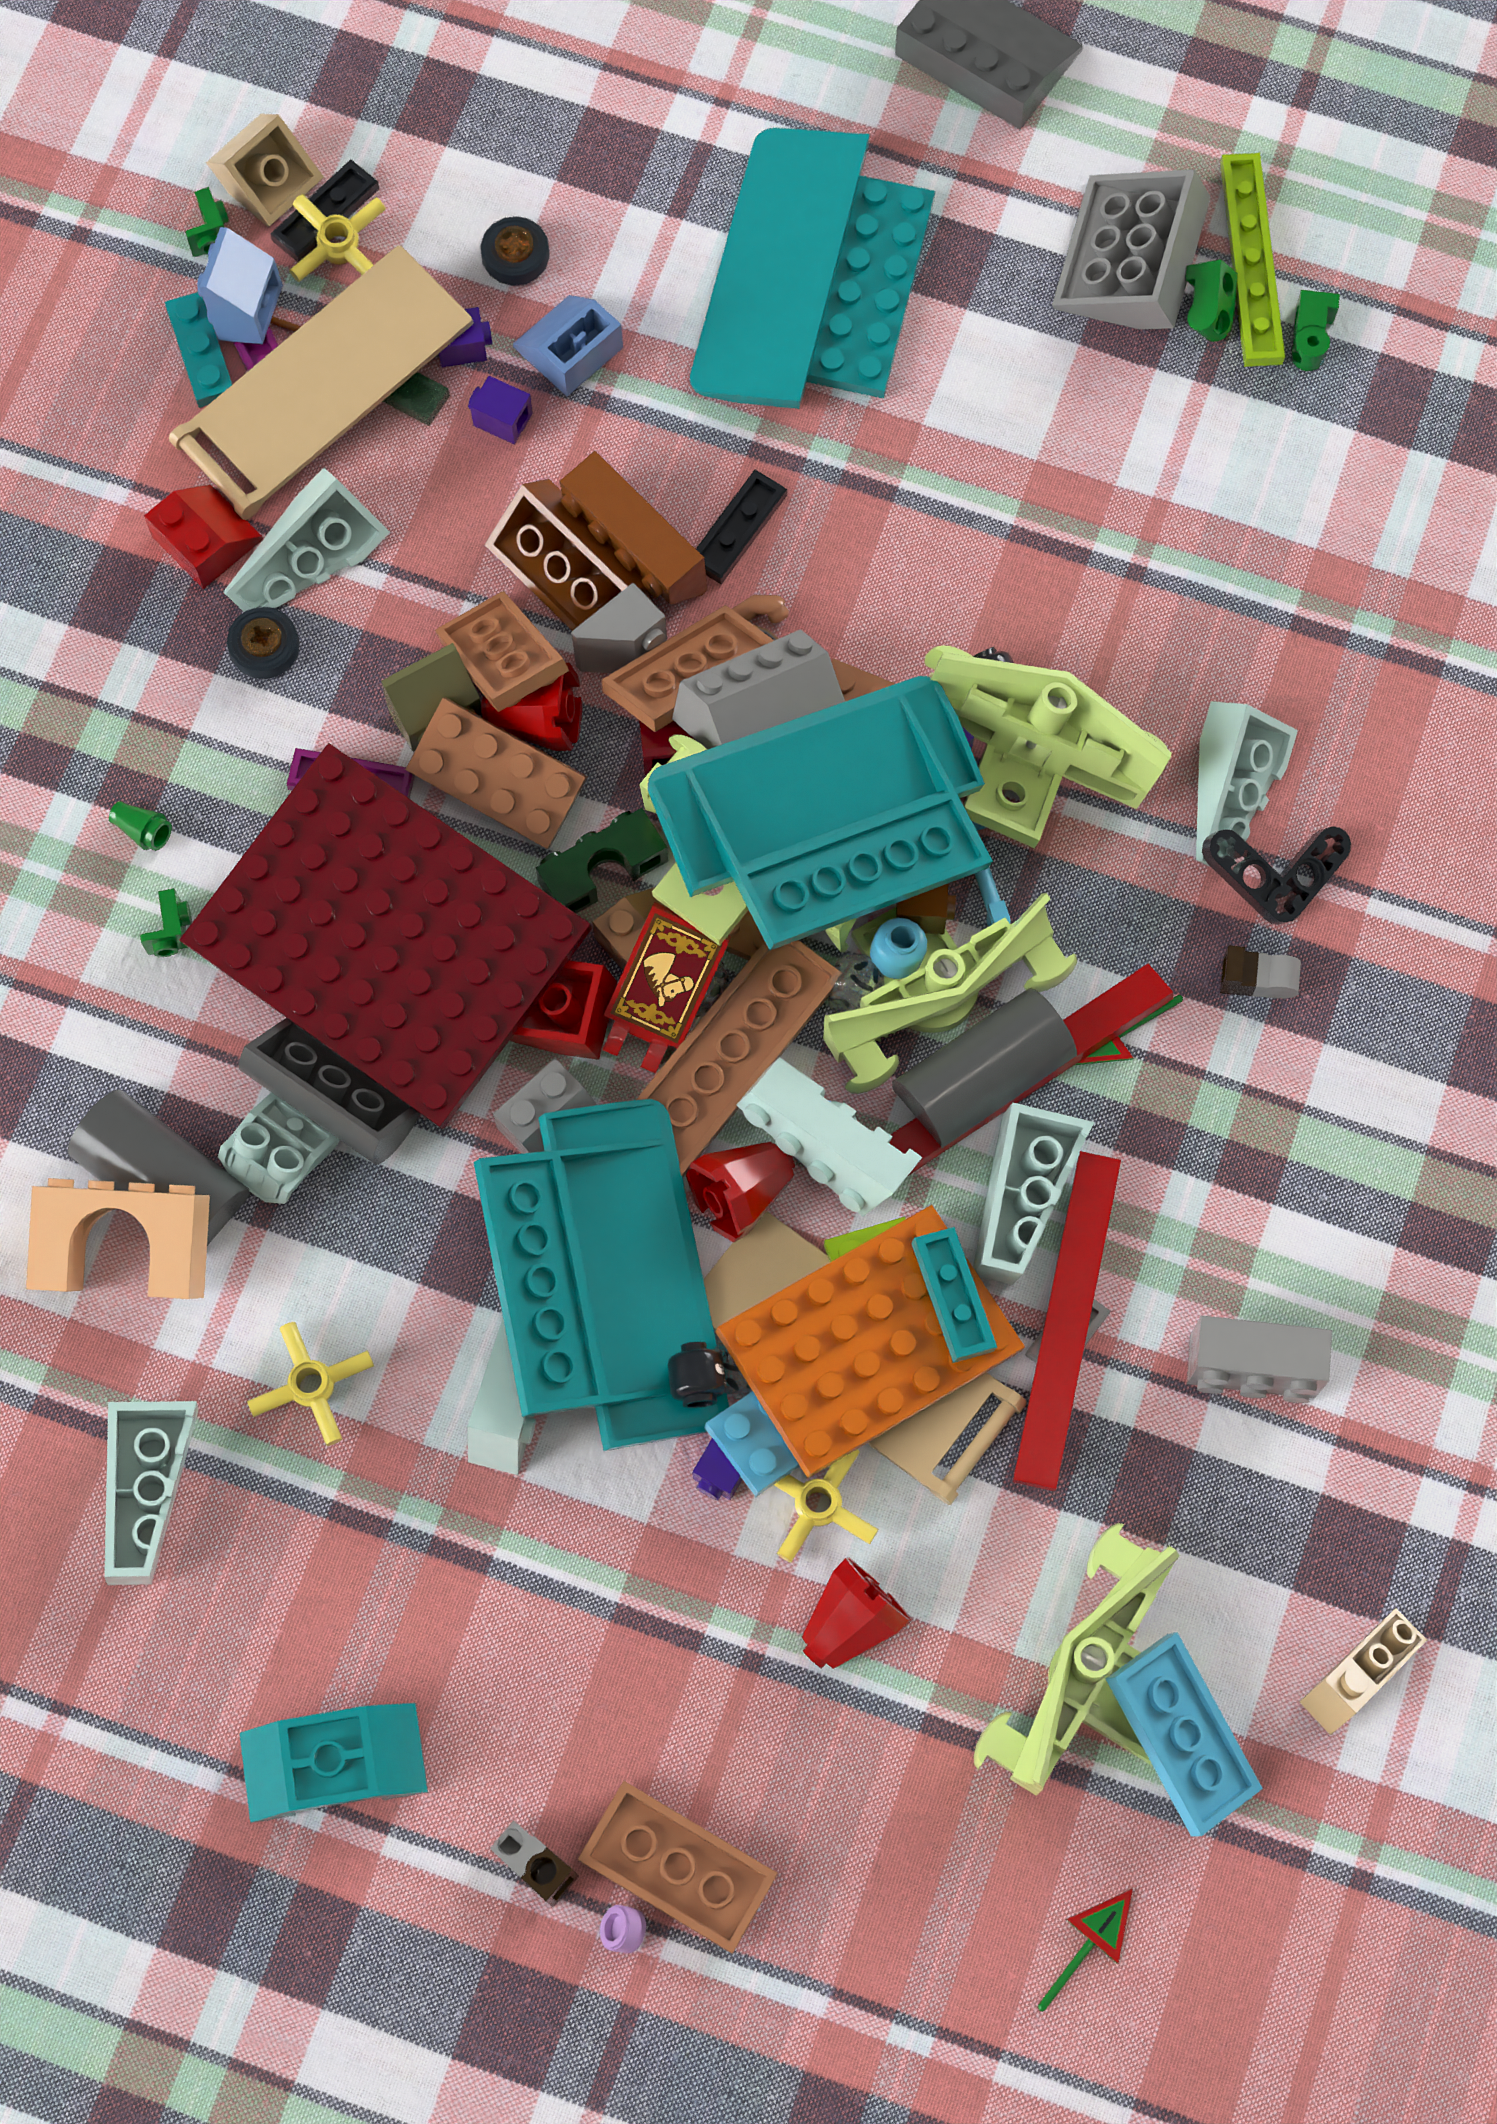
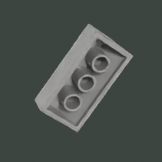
(757, 691)

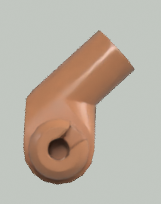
(763, 604)

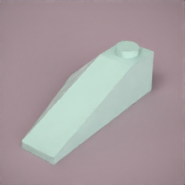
(309, 542)
(1237, 764)

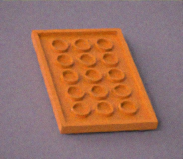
(856, 1347)

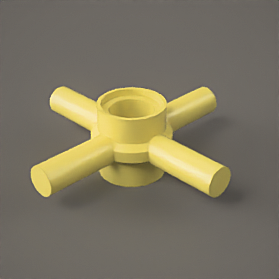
(331, 227)
(318, 1399)
(835, 1513)

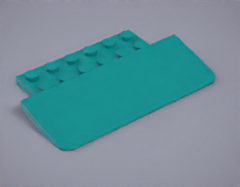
(810, 273)
(828, 811)
(599, 1270)

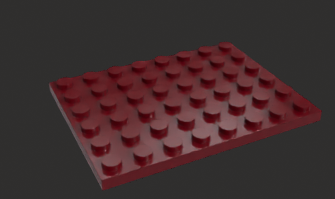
(386, 935)

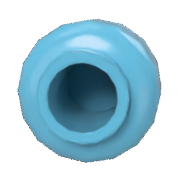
(898, 948)

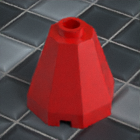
(545, 716)
(739, 1185)
(851, 1617)

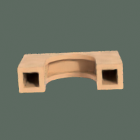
(66, 1214)

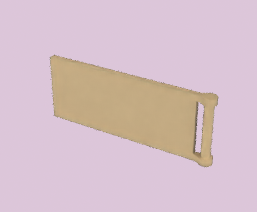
(324, 378)
(777, 1257)

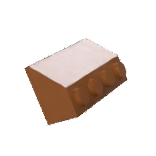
(634, 530)
(558, 555)

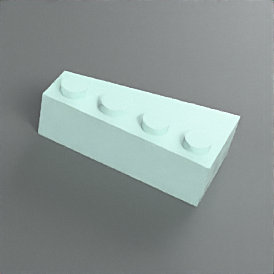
(826, 1137)
(1025, 1182)
(496, 1426)
(143, 1474)

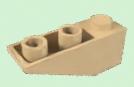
(1363, 1671)

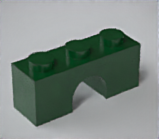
(627, 842)

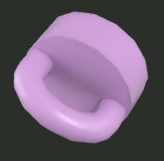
(622, 1929)

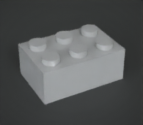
(1259, 1358)

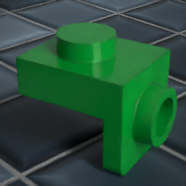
(214, 217)
(175, 918)

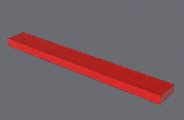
(1090, 1029)
(1067, 1321)

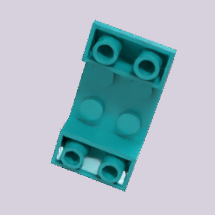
(332, 1760)

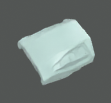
(275, 1149)

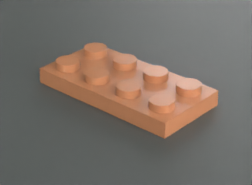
(502, 651)
(652, 681)
(496, 773)
(678, 1867)

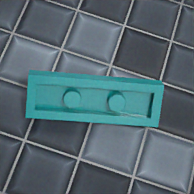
(199, 348)
(954, 1294)

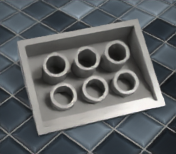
(1133, 248)

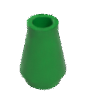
(143, 826)

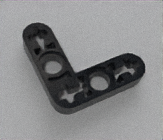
(1272, 883)

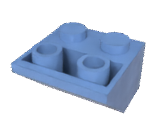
(239, 288)
(571, 342)

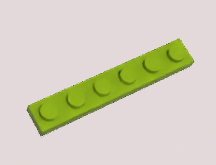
(1252, 259)

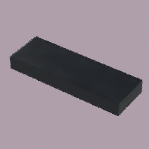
(338, 196)
(740, 524)

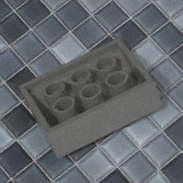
(987, 53)

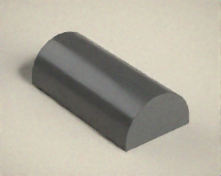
(986, 1066)
(328, 1090)
(132, 1145)

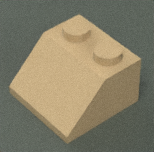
(265, 168)

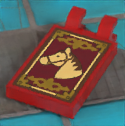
(662, 985)

